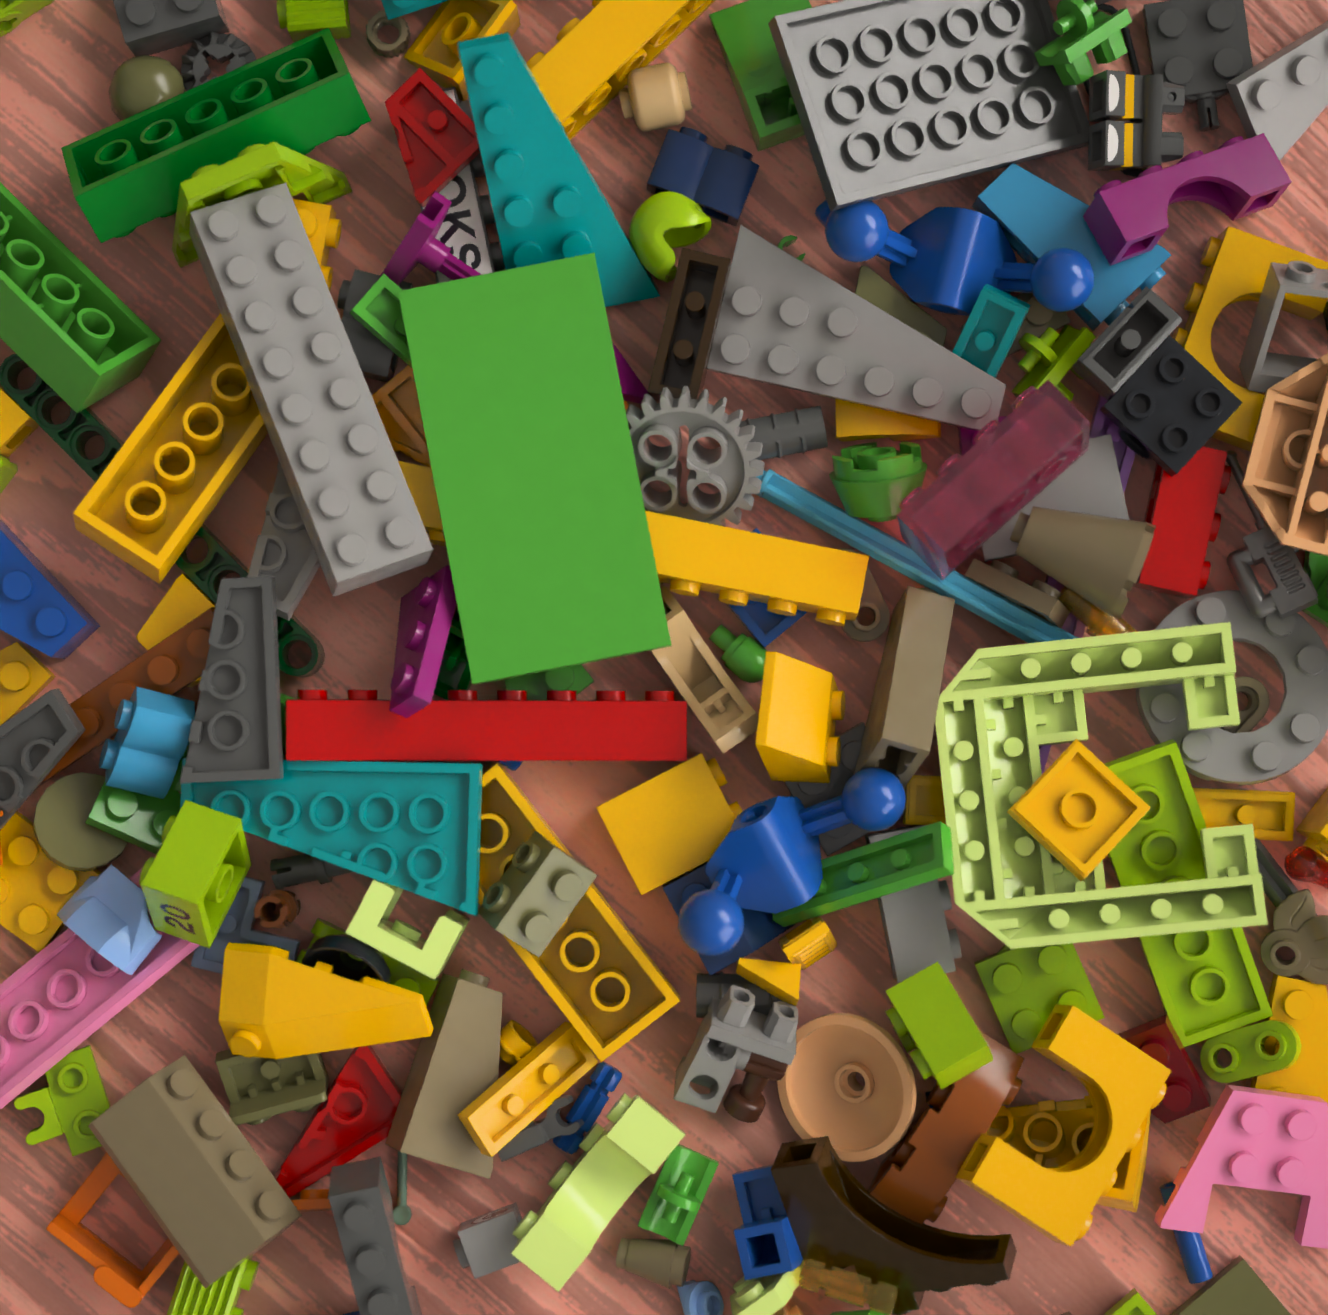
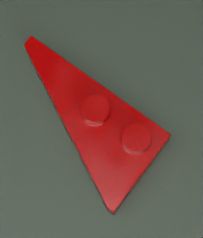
(345, 1125)

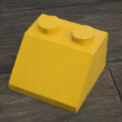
(798, 720)

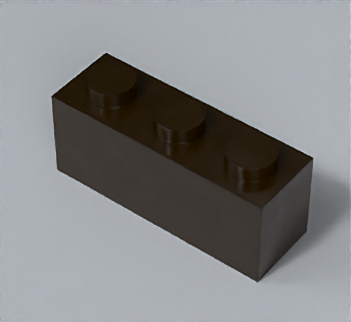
(690, 324)

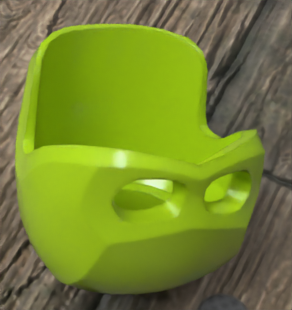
(666, 223)

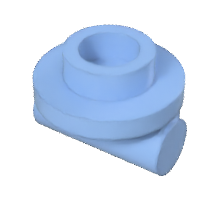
(700, 1298)

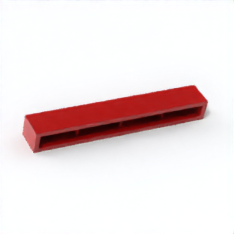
(488, 729)

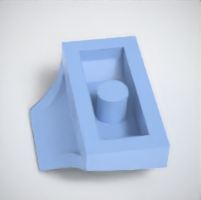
(112, 919)

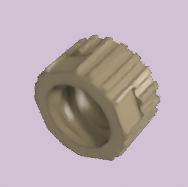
(383, 48)

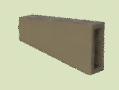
(908, 685)
(449, 1074)

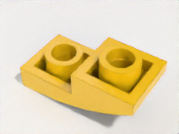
(866, 422)

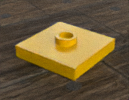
(1078, 810)

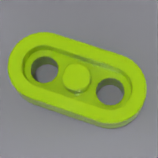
(1249, 1053)

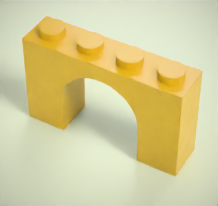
(1237, 273)
(1122, 1090)

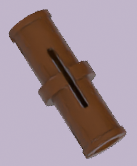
(267, 904)

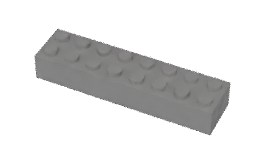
(309, 389)

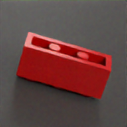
(1184, 522)

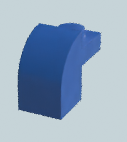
(766, 1237)

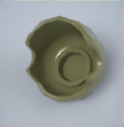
(143, 84)

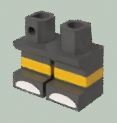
(1132, 121)

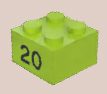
(195, 873)

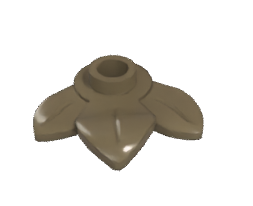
(1302, 931)

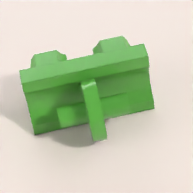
(1080, 31)
(678, 1194)

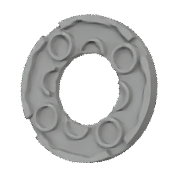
(1291, 734)

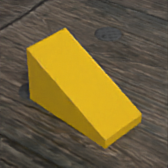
(774, 977)

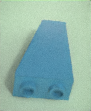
(1046, 218)

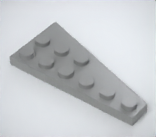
(819, 338)

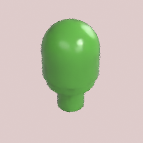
(741, 654)

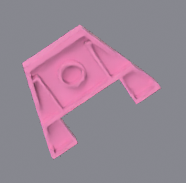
(1262, 1144)

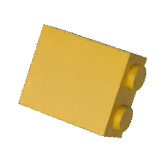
(670, 821)

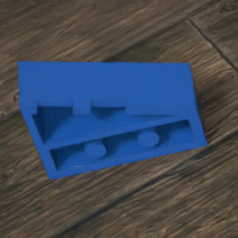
(36, 603)

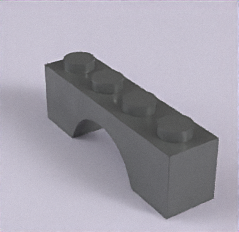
(369, 1239)

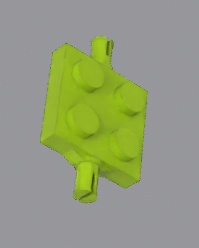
(1029, 983)

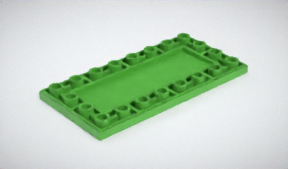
(534, 469)

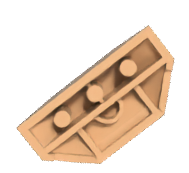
(1290, 459)

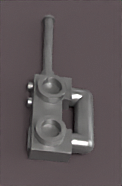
(1293, 586)

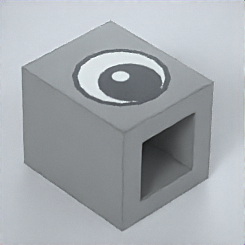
(488, 1241)

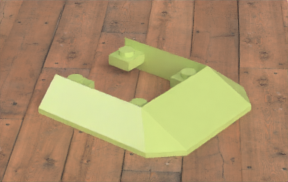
(989, 756)

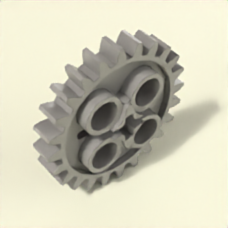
(728, 467)

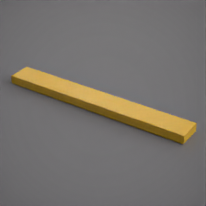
(1267, 810)

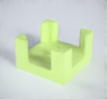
(402, 939)

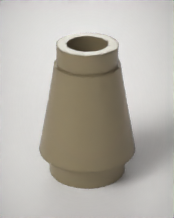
(655, 1260)

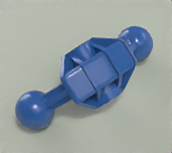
(952, 256)
(775, 856)

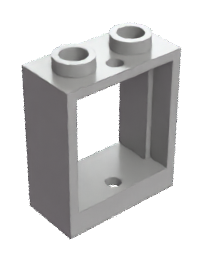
(1257, 365)

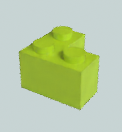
(936, 1023)

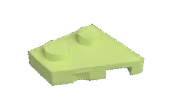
(764, 1294)

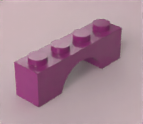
(1234, 179)

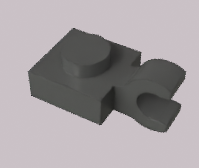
(542, 1130)

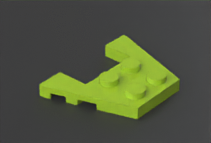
(253, 170)

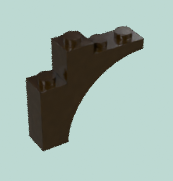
(847, 1226)

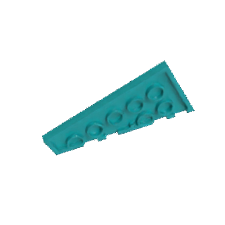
(537, 180)
(379, 819)

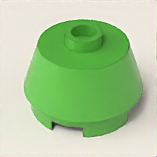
(876, 478)

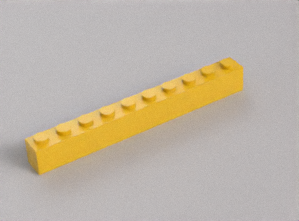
(721, 561)

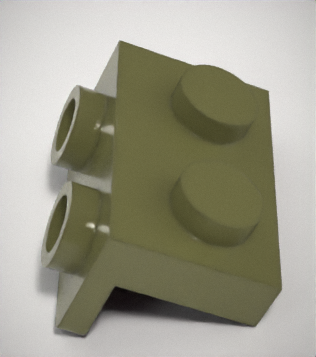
(536, 894)
(271, 1086)

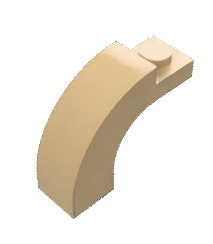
(703, 680)

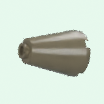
(1086, 552)

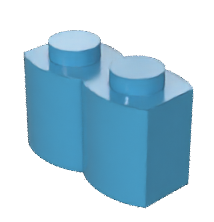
(148, 742)

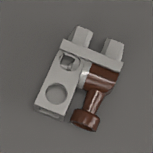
(739, 1039)

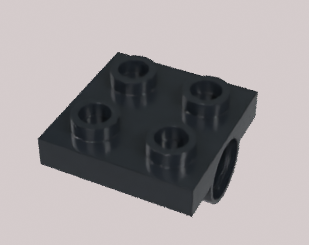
(1170, 407)

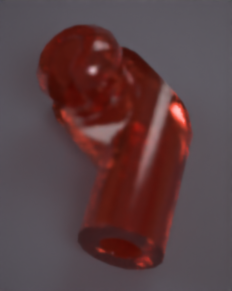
(1306, 867)

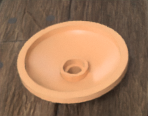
(826, 1099)

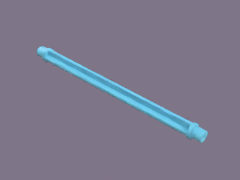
(905, 561)

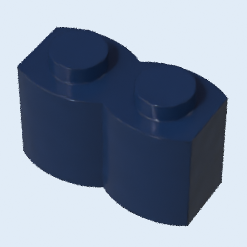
(706, 174)

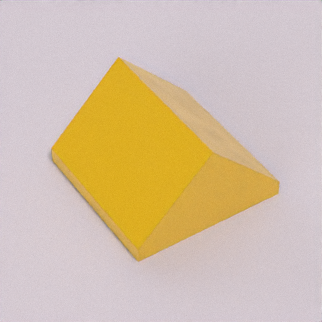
(455, 22)

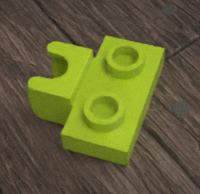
(69, 1101)

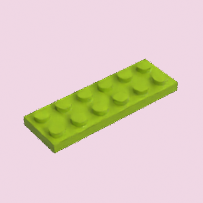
(1200, 976)

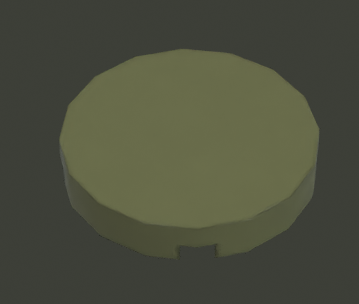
(62, 826)

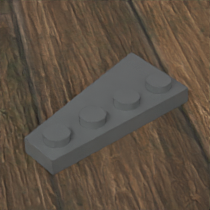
(239, 699)

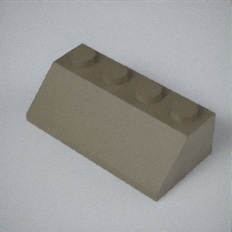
(194, 1171)

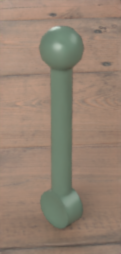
(402, 1212)

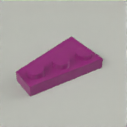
(421, 641)

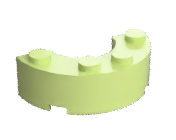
(594, 1188)

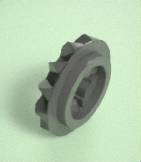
(218, 47)

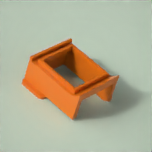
(113, 1270)

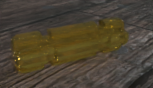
(848, 1286)

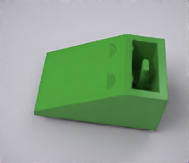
(757, 68)

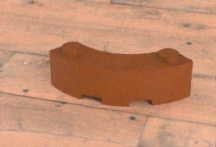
(931, 1154)

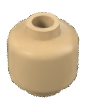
(656, 97)

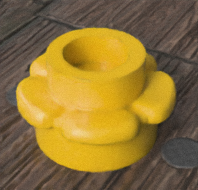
(515, 1042)

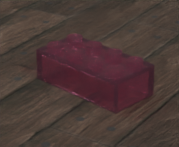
(993, 479)

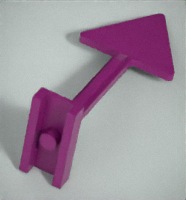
(423, 248)

